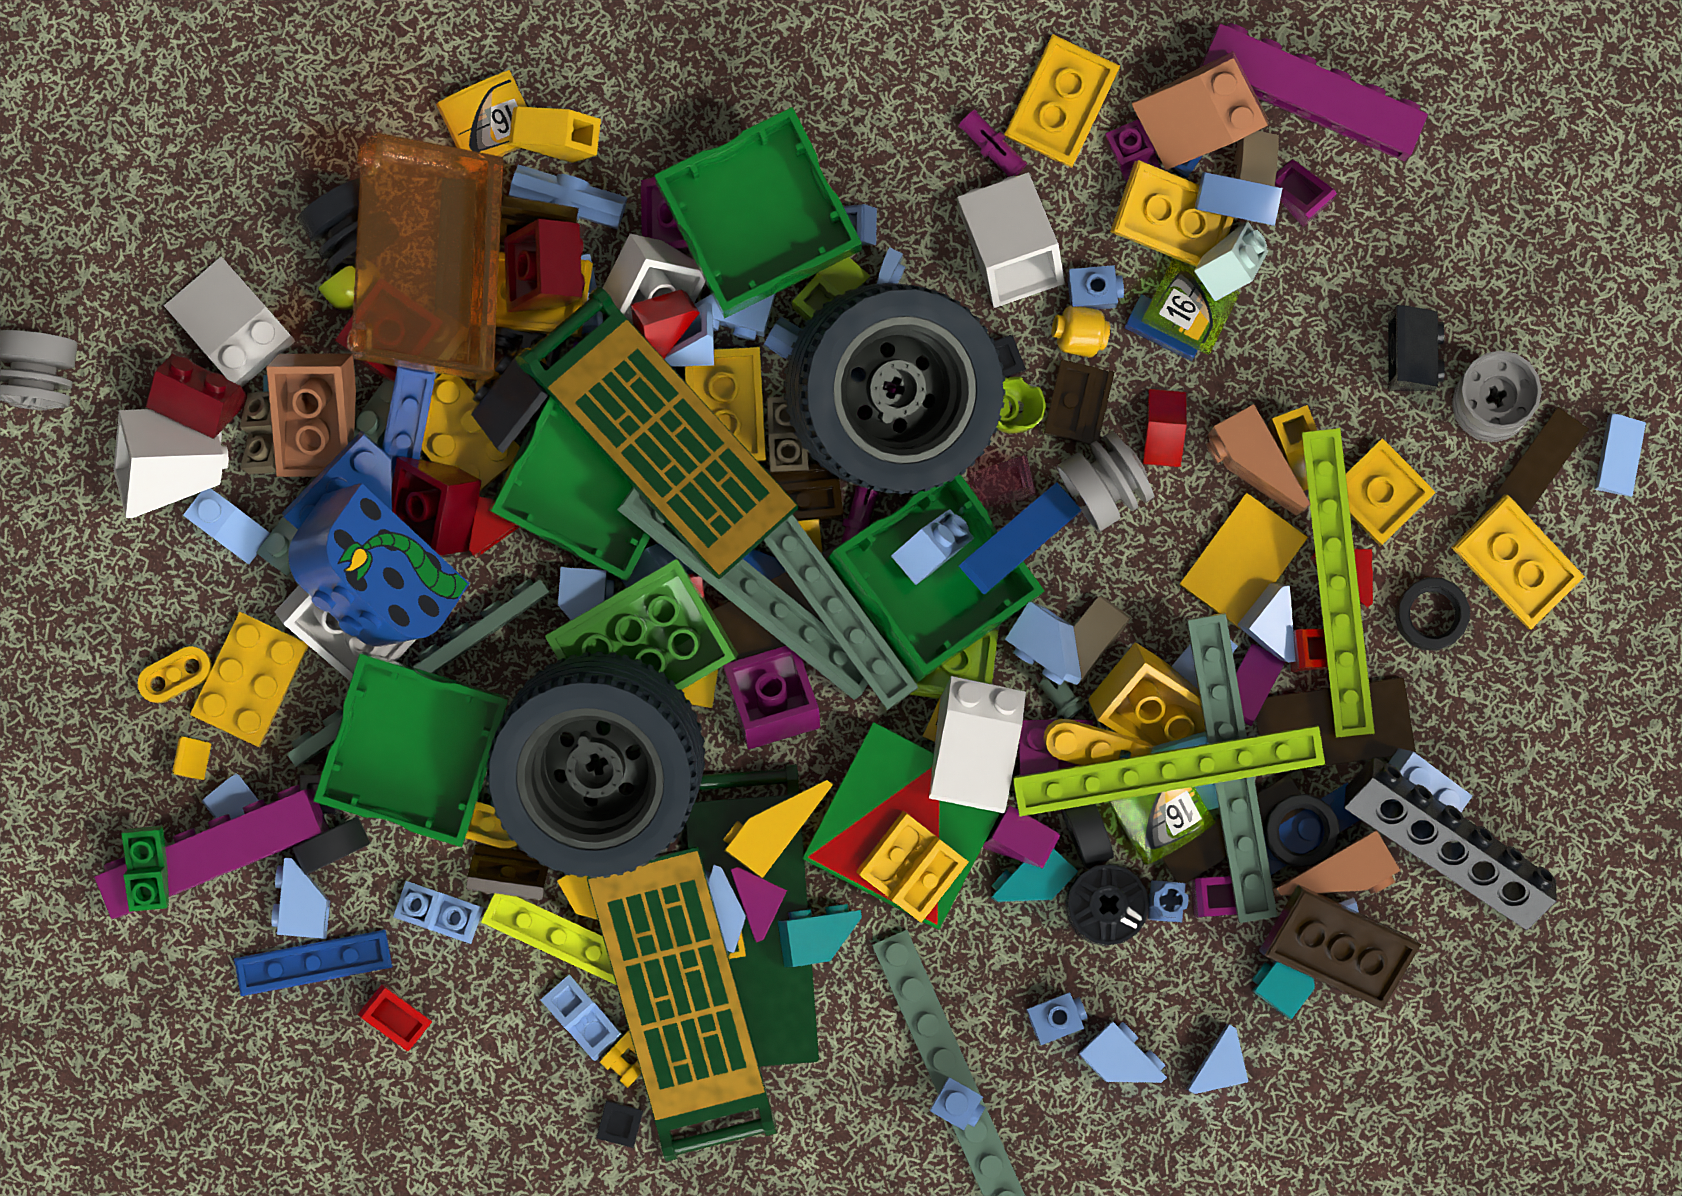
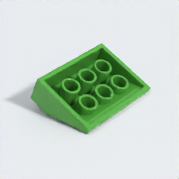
(652, 621)

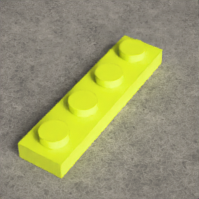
(550, 934)

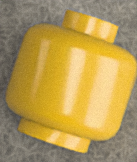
(1081, 331)

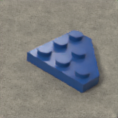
(357, 463)

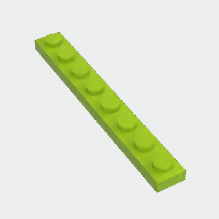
(1338, 582)
(1168, 770)

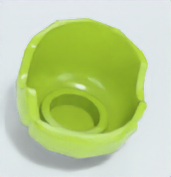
(340, 289)
(1033, 408)

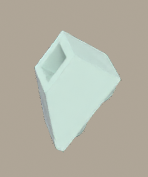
(1232, 261)

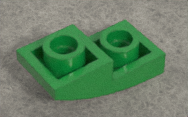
(146, 868)

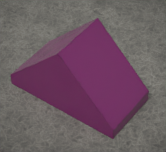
(1303, 192)
(1021, 838)
(1213, 897)
(758, 899)

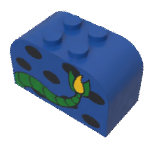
(372, 570)

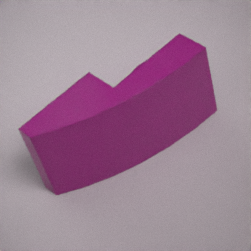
(1129, 145)
(1256, 679)

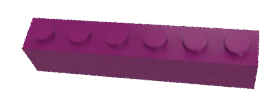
(1321, 94)
(225, 845)

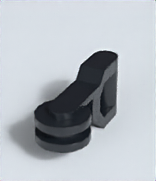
(503, 336)

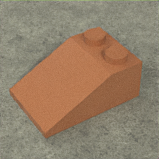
(1201, 112)
(310, 410)
(1253, 455)
(1354, 868)

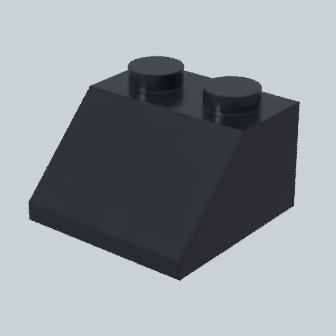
(1414, 349)
(508, 402)

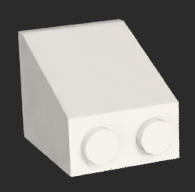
(1011, 239)
(163, 461)

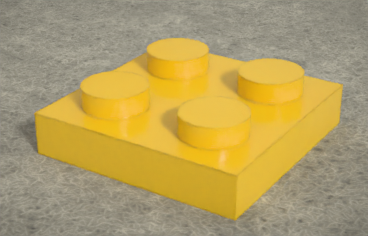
(1384, 492)

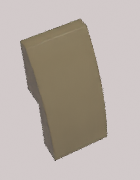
(1257, 158)
(784, 447)
(259, 448)
(1097, 632)

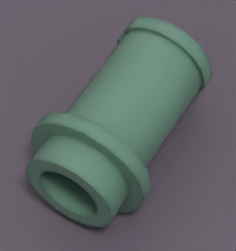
(1062, 698)

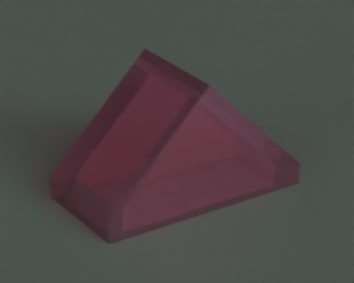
(1003, 483)

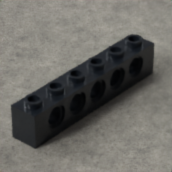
(1459, 861)

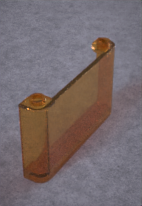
(427, 257)

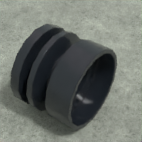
(334, 218)
(1083, 905)

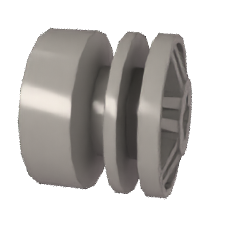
(34, 367)
(1505, 377)
(1106, 480)

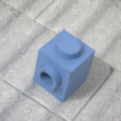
(1095, 287)
(1057, 1018)
(957, 1104)

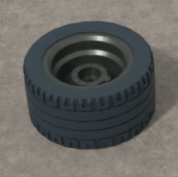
(960, 375)
(550, 814)

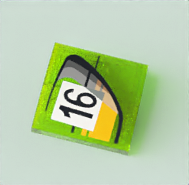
(1187, 309)
(1162, 821)

